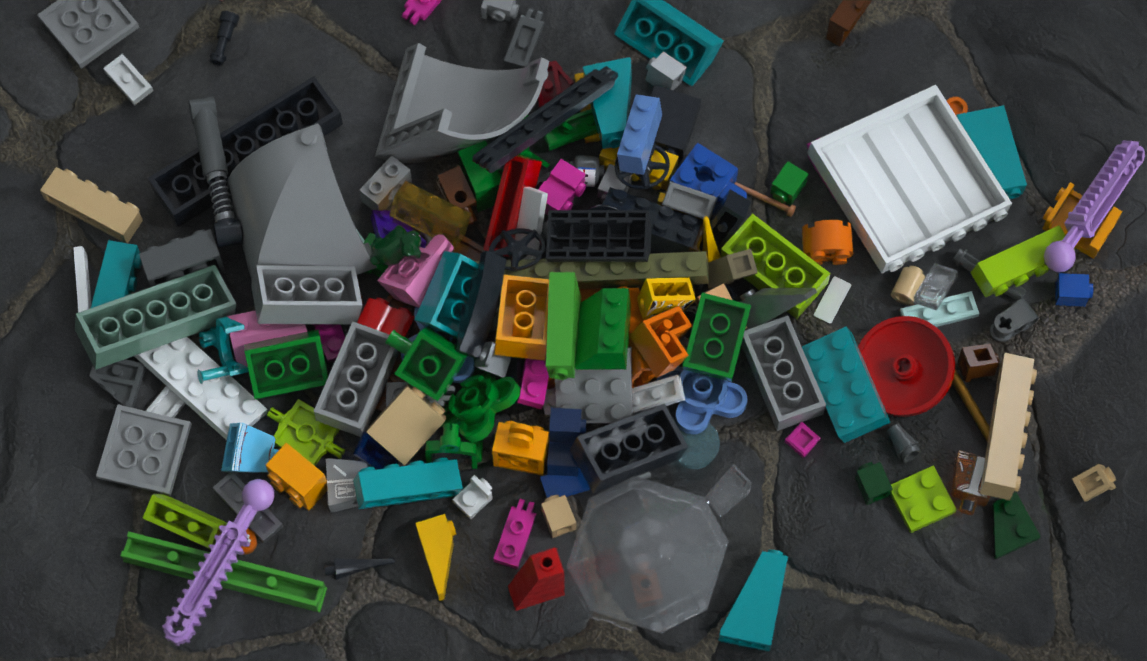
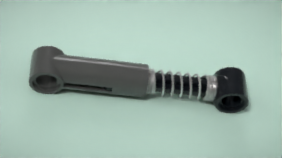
(214, 168)

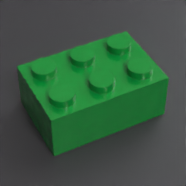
(716, 336)
(286, 364)

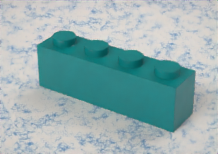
(117, 272)
(407, 483)

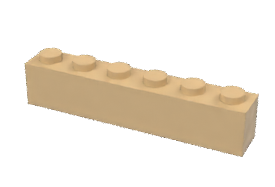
(1007, 427)

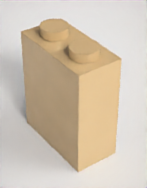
(407, 423)

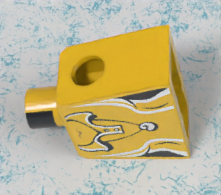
(664, 294)

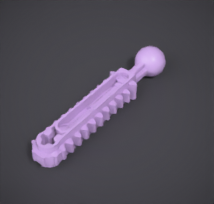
(1095, 203)
(256, 497)

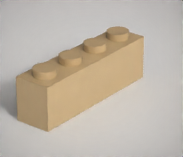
(92, 205)

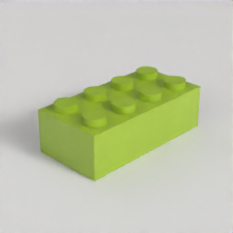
(777, 261)

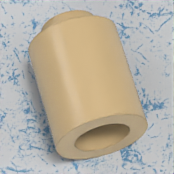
(907, 285)

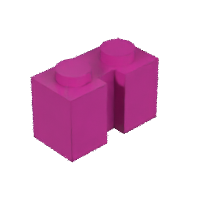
(563, 186)

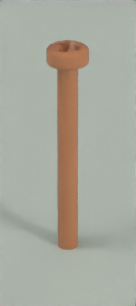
(790, 210)

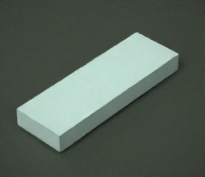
(951, 310)

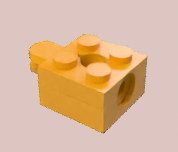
(521, 447)

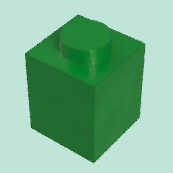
(788, 183)

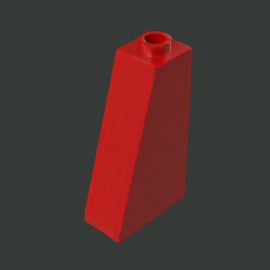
(538, 580)

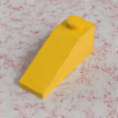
(438, 548)

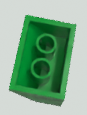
(604, 330)

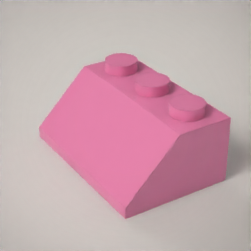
(258, 332)

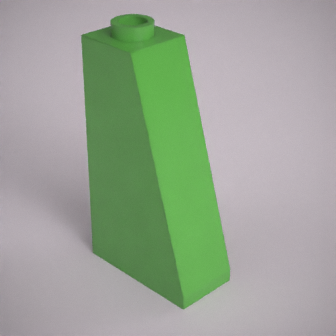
(562, 324)

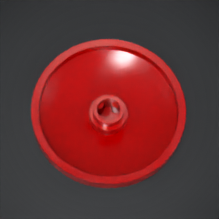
(908, 364)

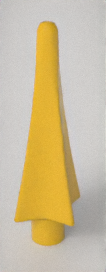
(709, 243)

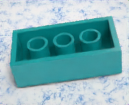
(845, 385)

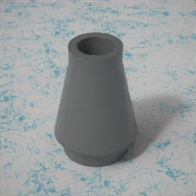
(904, 444)

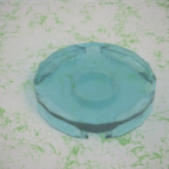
(701, 448)

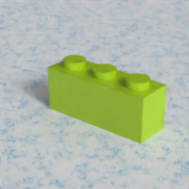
(183, 519)

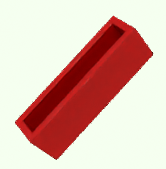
(517, 174)

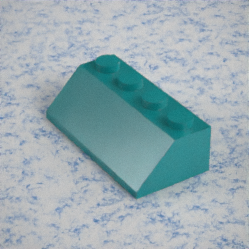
(659, 27)

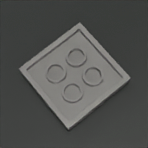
(87, 26)
(601, 394)
(143, 450)

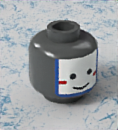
(591, 167)

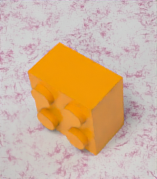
(297, 477)

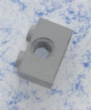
(384, 184)

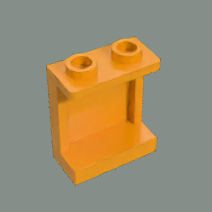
(1067, 201)

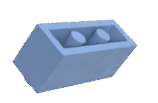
(639, 134)

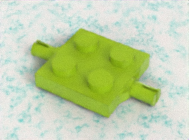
(304, 433)

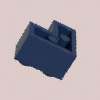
(563, 430)

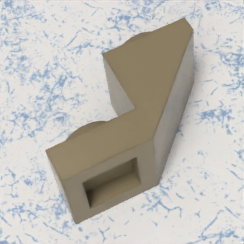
(731, 268)

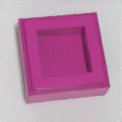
(802, 439)

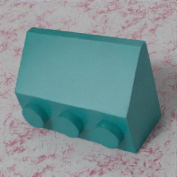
(447, 293)

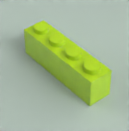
(1015, 264)

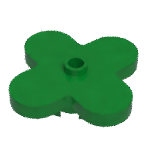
(478, 403)

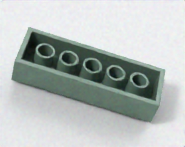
(154, 316)

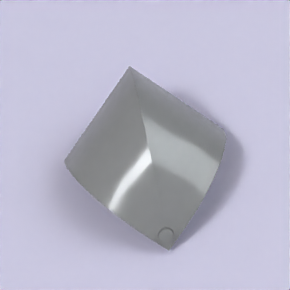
(452, 106)
(294, 207)

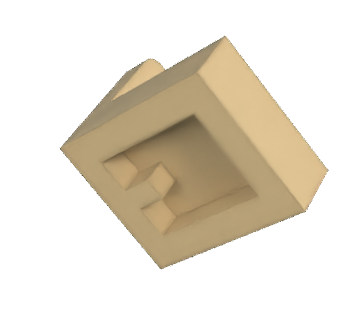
(1094, 482)

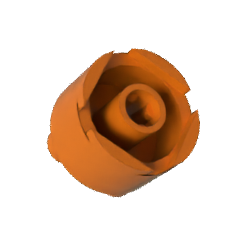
(828, 241)

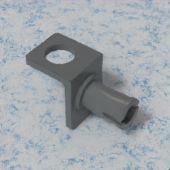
(492, 363)

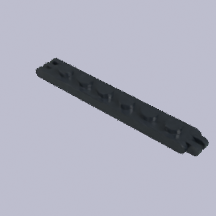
(545, 119)

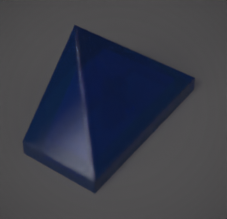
(373, 453)

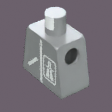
(340, 483)

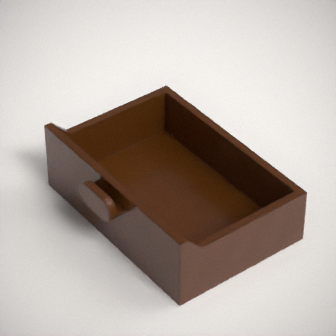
(845, 19)

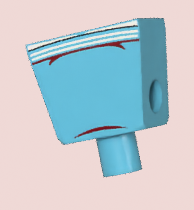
(247, 449)

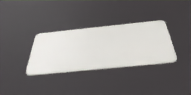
(832, 299)

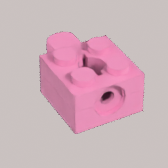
(412, 276)

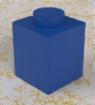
(1073, 289)

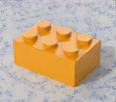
(523, 318)

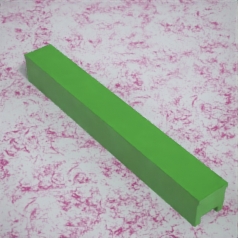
(244, 578)

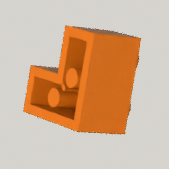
(659, 340)

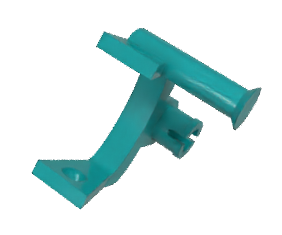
(219, 338)

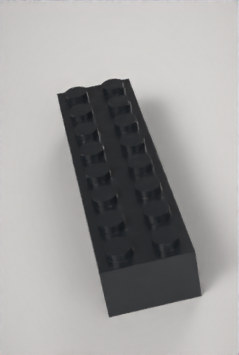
(182, 183)

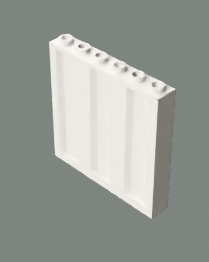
(909, 179)

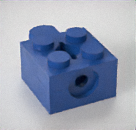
(720, 174)

